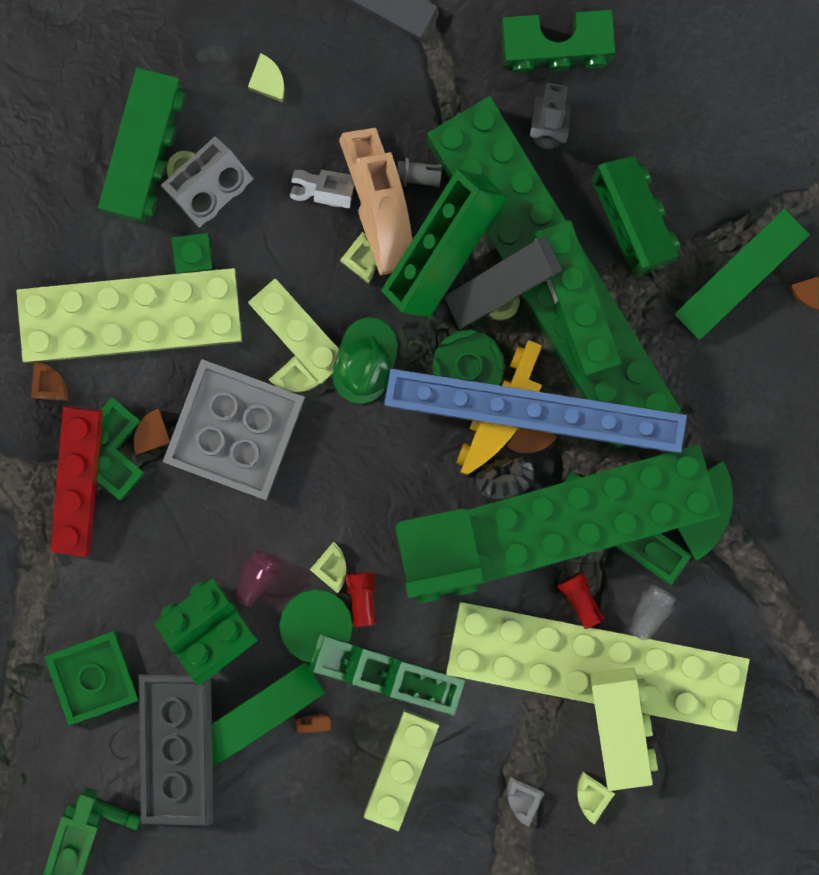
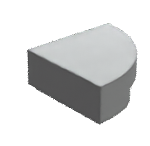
(523, 800)

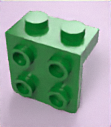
(439, 555)

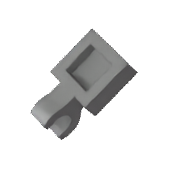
(327, 188)

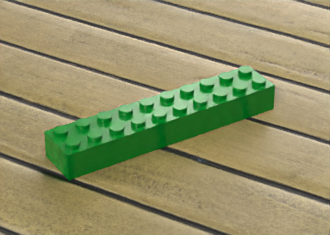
(485, 145)

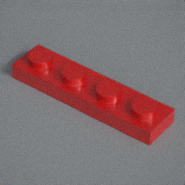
(76, 480)

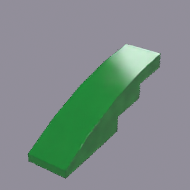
(742, 274)
(386, 675)

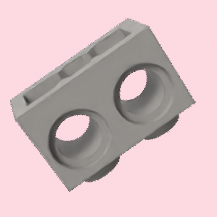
(203, 176)

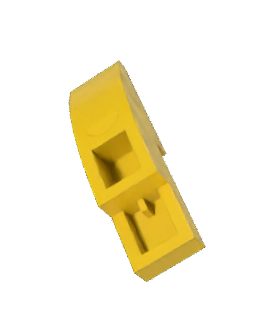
(492, 437)

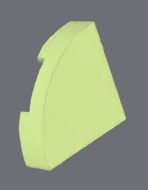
(267, 79)
(360, 259)
(294, 377)
(331, 567)
(592, 797)

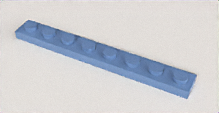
(536, 411)

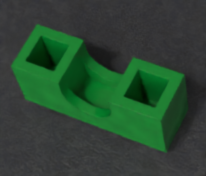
(528, 48)

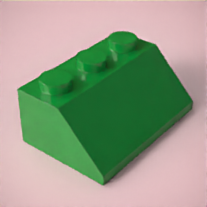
(635, 215)

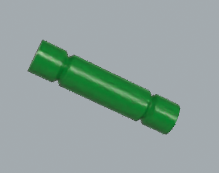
(116, 814)

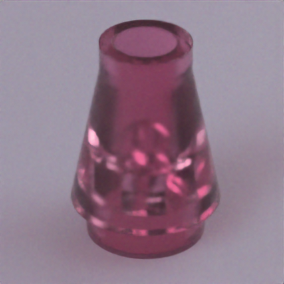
(256, 576)

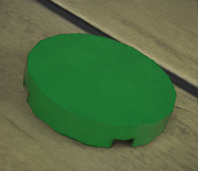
(470, 358)
(311, 615)

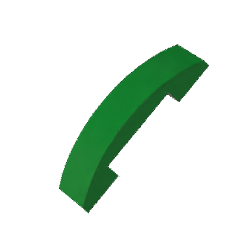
(264, 712)

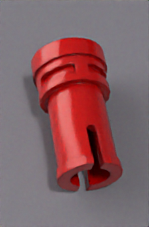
(361, 590)
(581, 599)

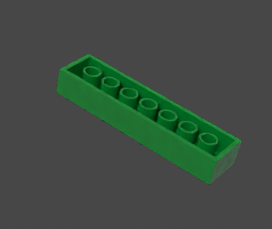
(592, 513)

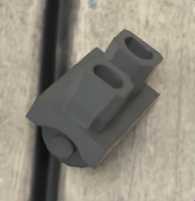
(551, 117)

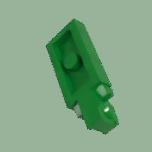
(74, 837)

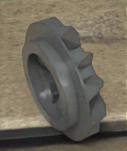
(505, 478)

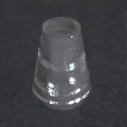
(652, 611)

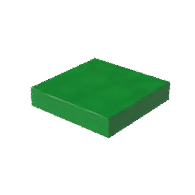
(92, 678)

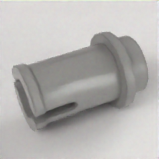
(419, 173)

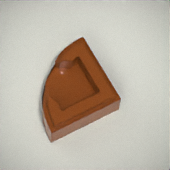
(807, 292)
(48, 384)
(151, 433)
(530, 441)
(313, 723)

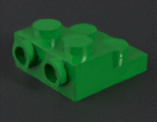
(205, 630)

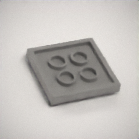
(234, 429)

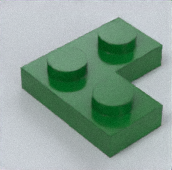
(115, 470)

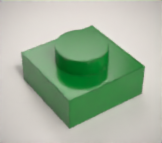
(192, 253)

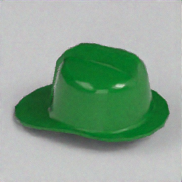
(365, 360)

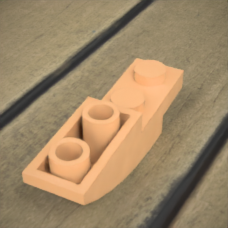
(381, 197)

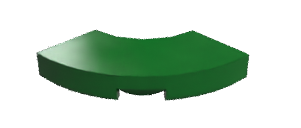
(704, 535)

